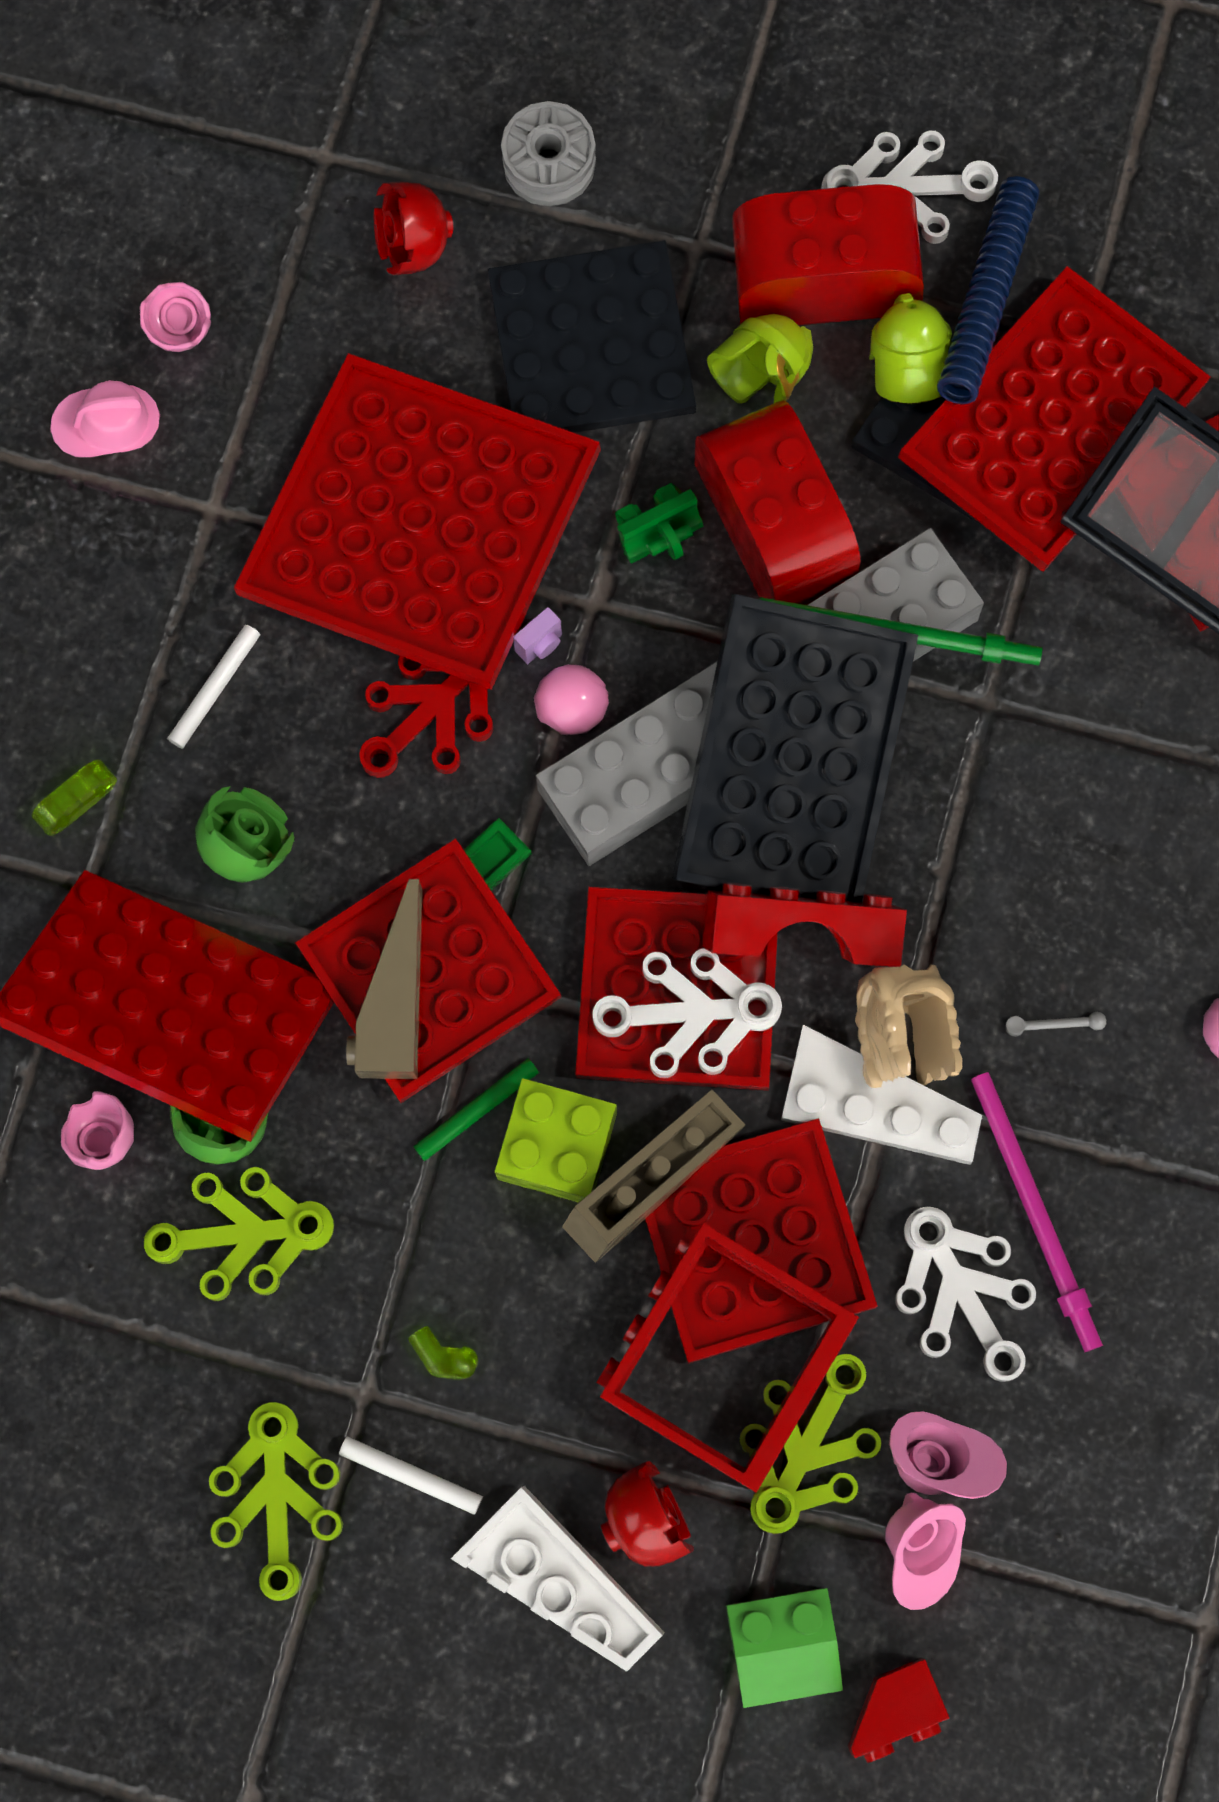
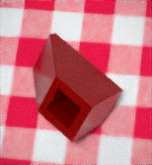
(898, 1706)

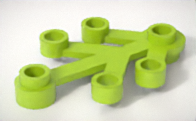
(247, 1233)
(806, 1455)
(275, 1492)

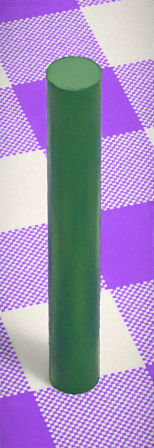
(475, 1110)

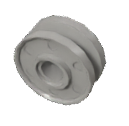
(544, 128)

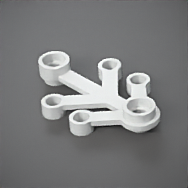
(918, 185)
(695, 1010)
(960, 1286)

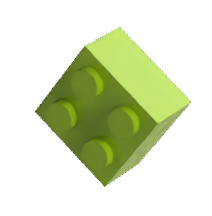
(555, 1141)

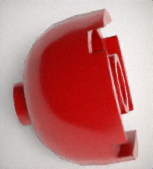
(410, 227)
(645, 1519)

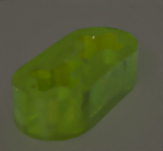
(74, 797)

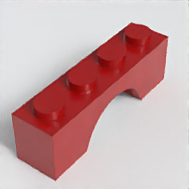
(746, 921)

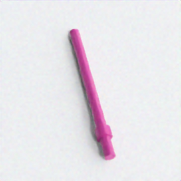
(1073, 1301)

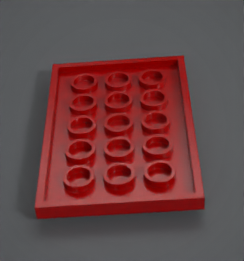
(1047, 414)
(165, 1004)

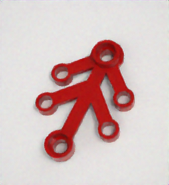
(435, 702)

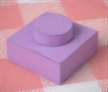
(538, 637)

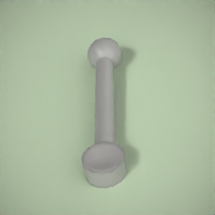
(1016, 1025)

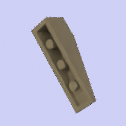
(390, 1013)
(651, 1176)

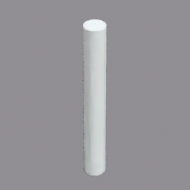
(213, 686)
(410, 1475)

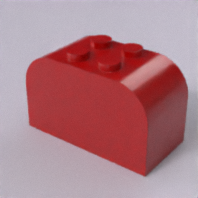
(827, 253)
(778, 505)

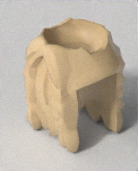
(881, 1007)

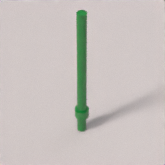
(990, 648)

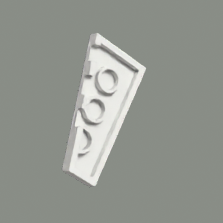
(901, 1114)
(547, 1569)

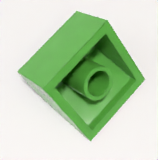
(785, 1647)

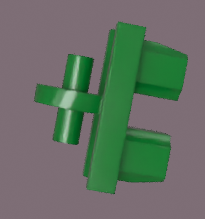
(660, 527)

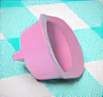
(105, 420)
(946, 1457)
(925, 1550)

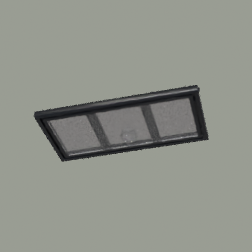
(1158, 505)

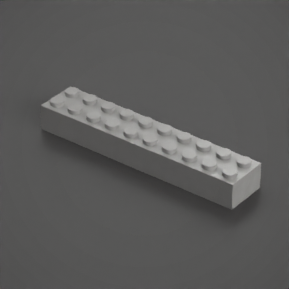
(648, 760)

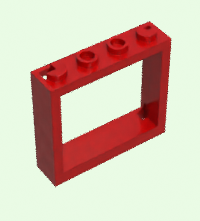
(800, 1393)

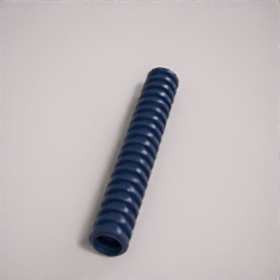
(988, 291)

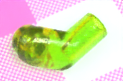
(443, 1361)

